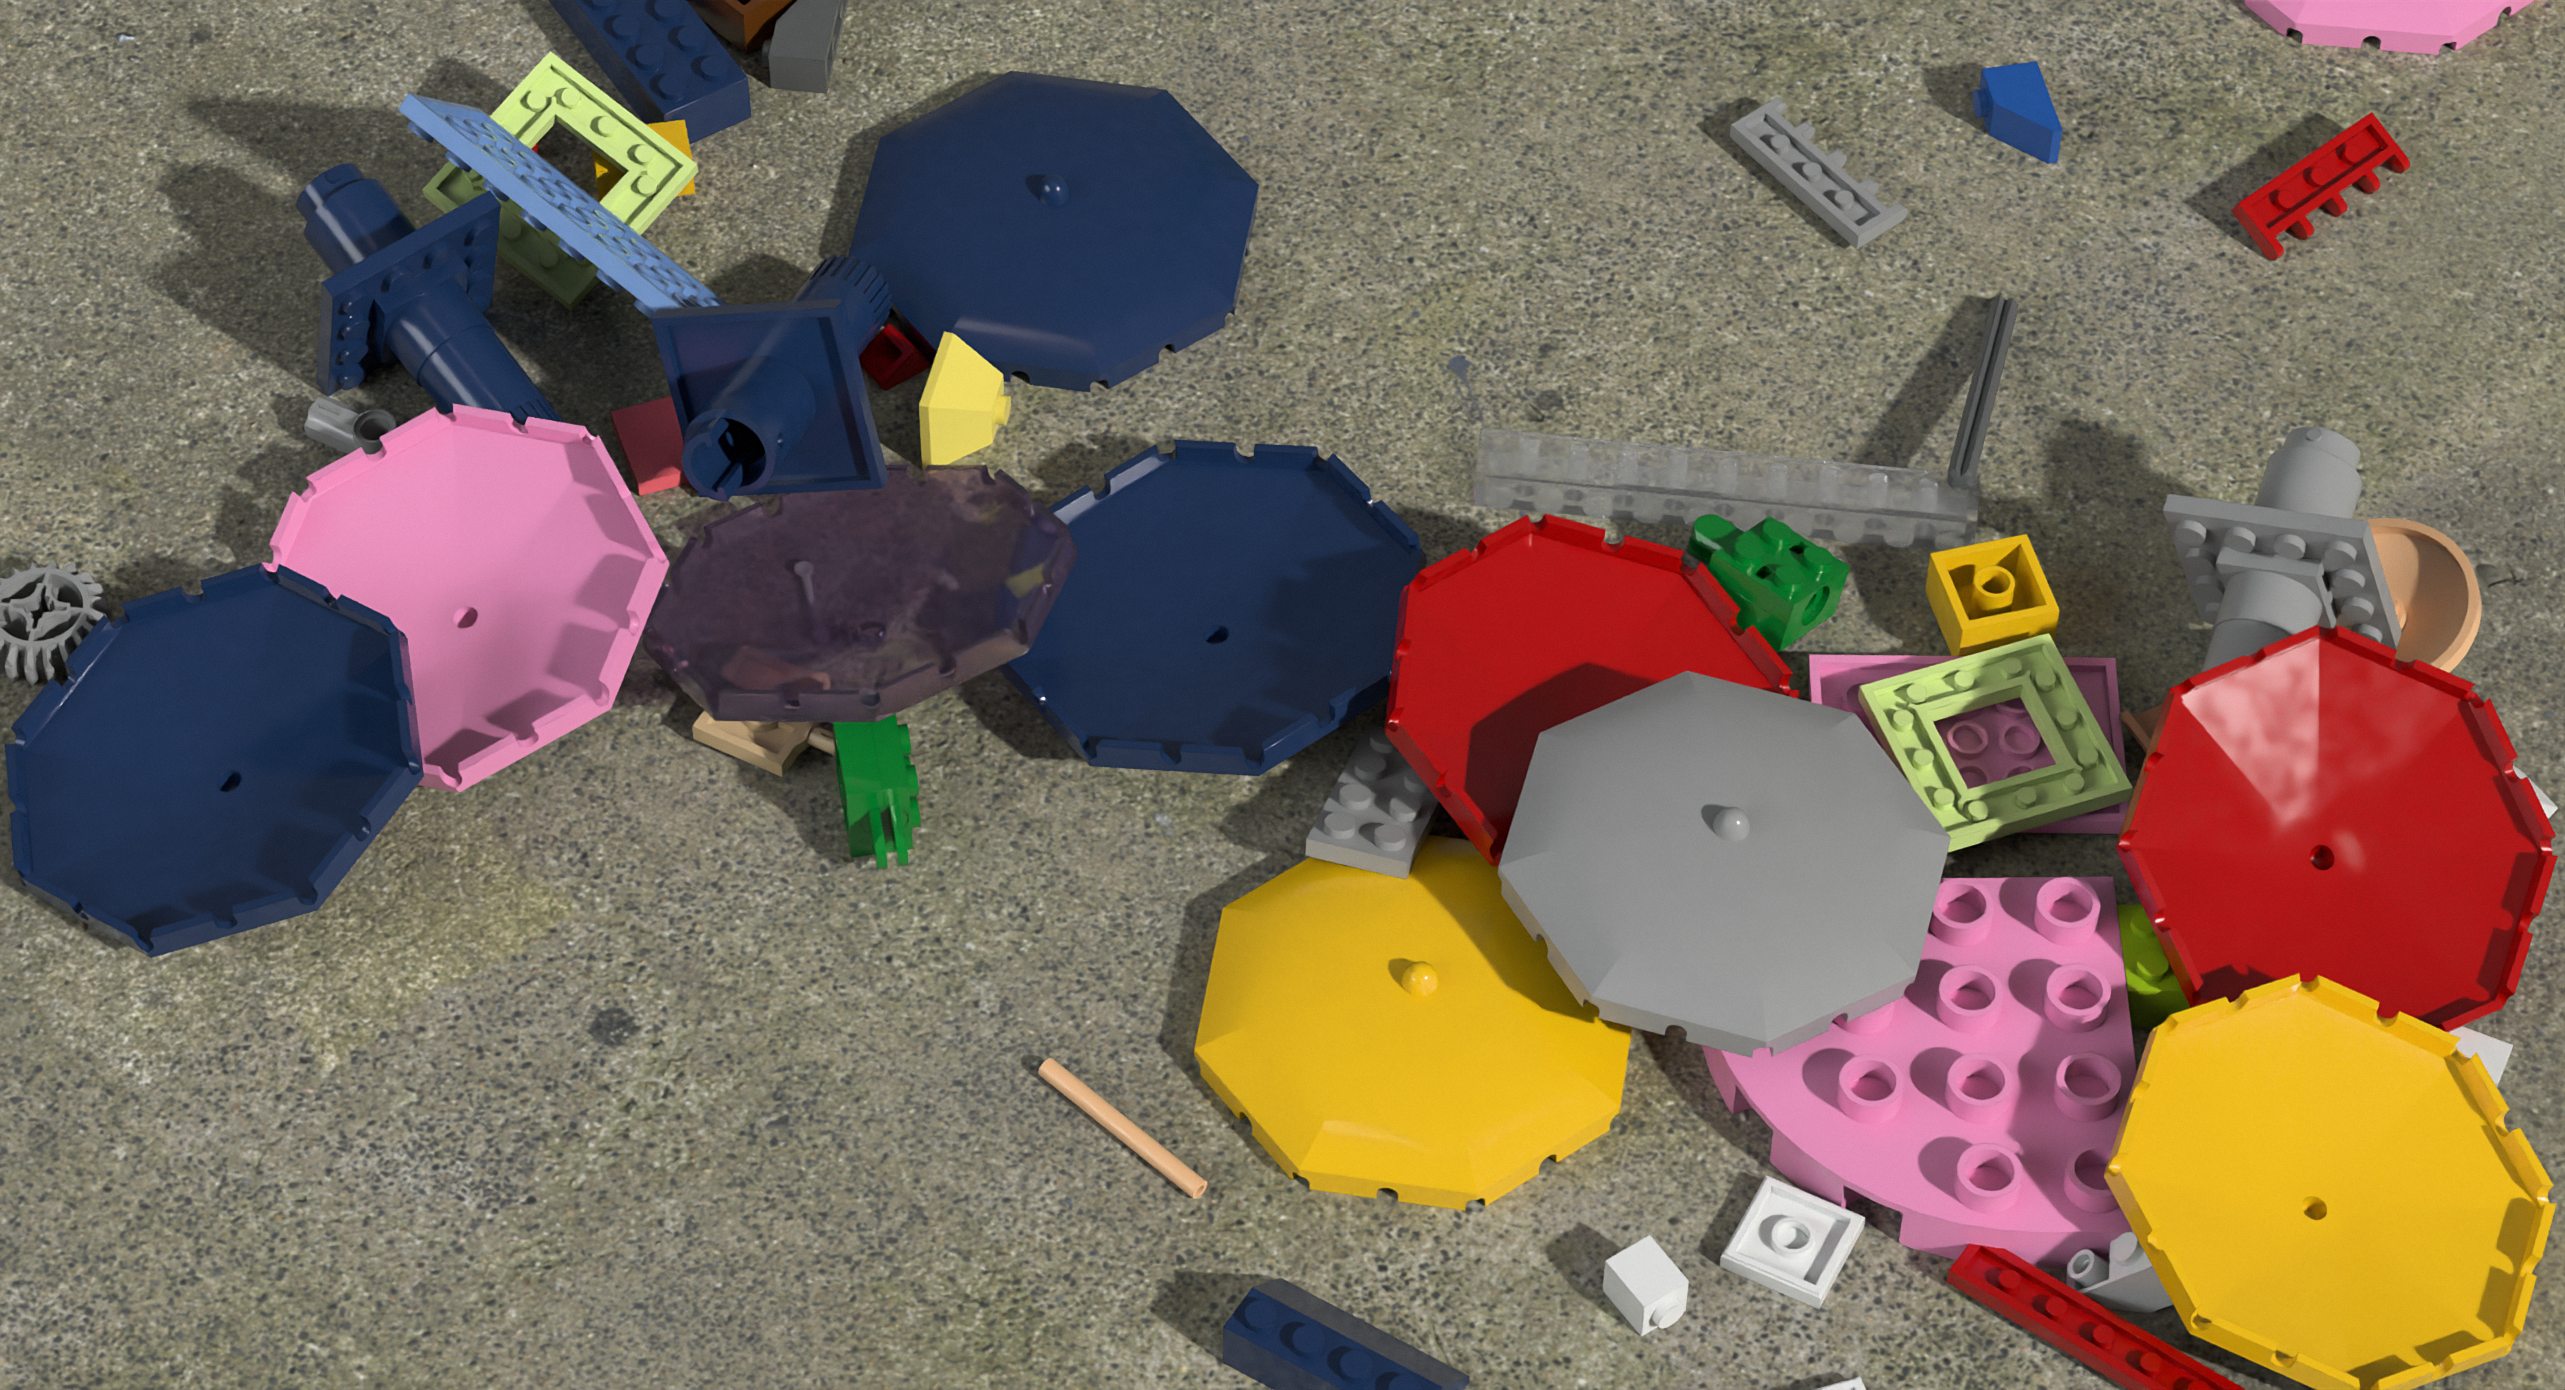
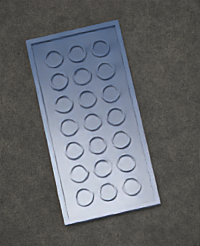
(557, 204)

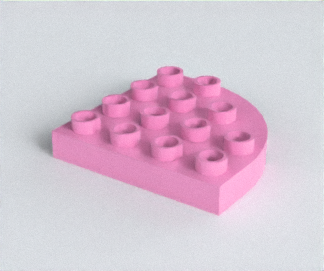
(1979, 1091)

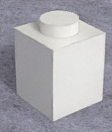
(1646, 1286)

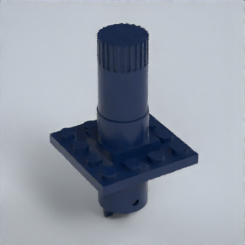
(411, 296)
(778, 387)

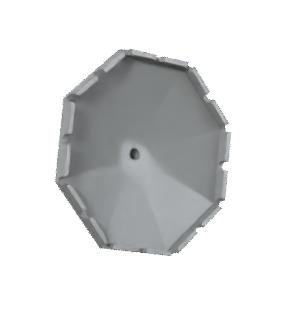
(1723, 864)

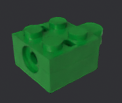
(1771, 575)
(877, 788)

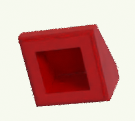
(892, 358)

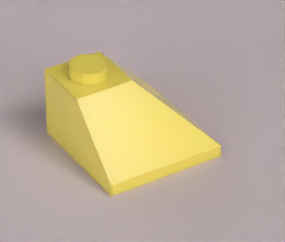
(960, 404)

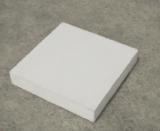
(1792, 1242)

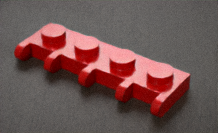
(2318, 182)

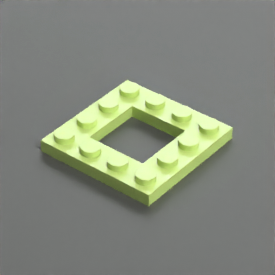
(559, 94)
(2085, 768)

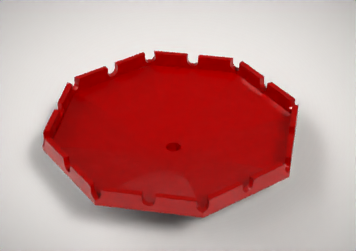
(1536, 635)
(2339, 829)

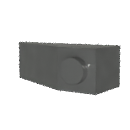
(805, 45)

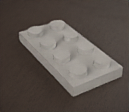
(1375, 811)

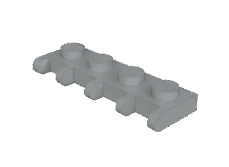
(1814, 175)

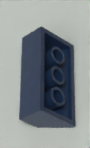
(1308, 1344)

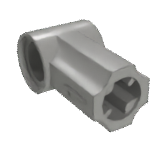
(347, 427)

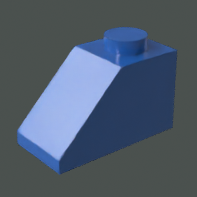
(2019, 109)

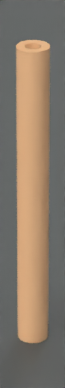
(1122, 1128)

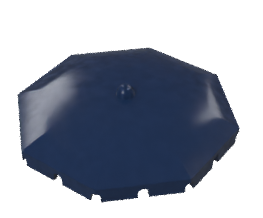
(1058, 227)
(1219, 609)
(213, 759)

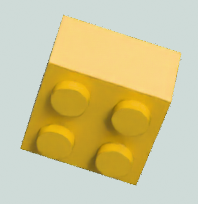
(1990, 595)

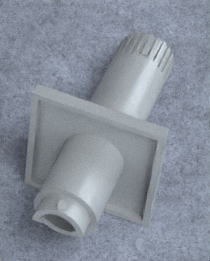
(2288, 556)

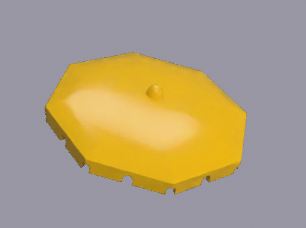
(1403, 1032)
(2330, 1188)

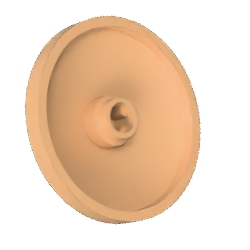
(2430, 591)

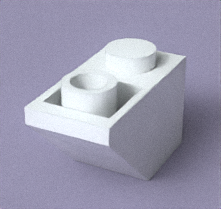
(2123, 1281)

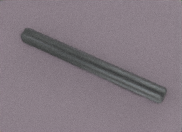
(1982, 393)

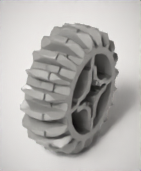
(46, 619)

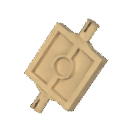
(763, 743)

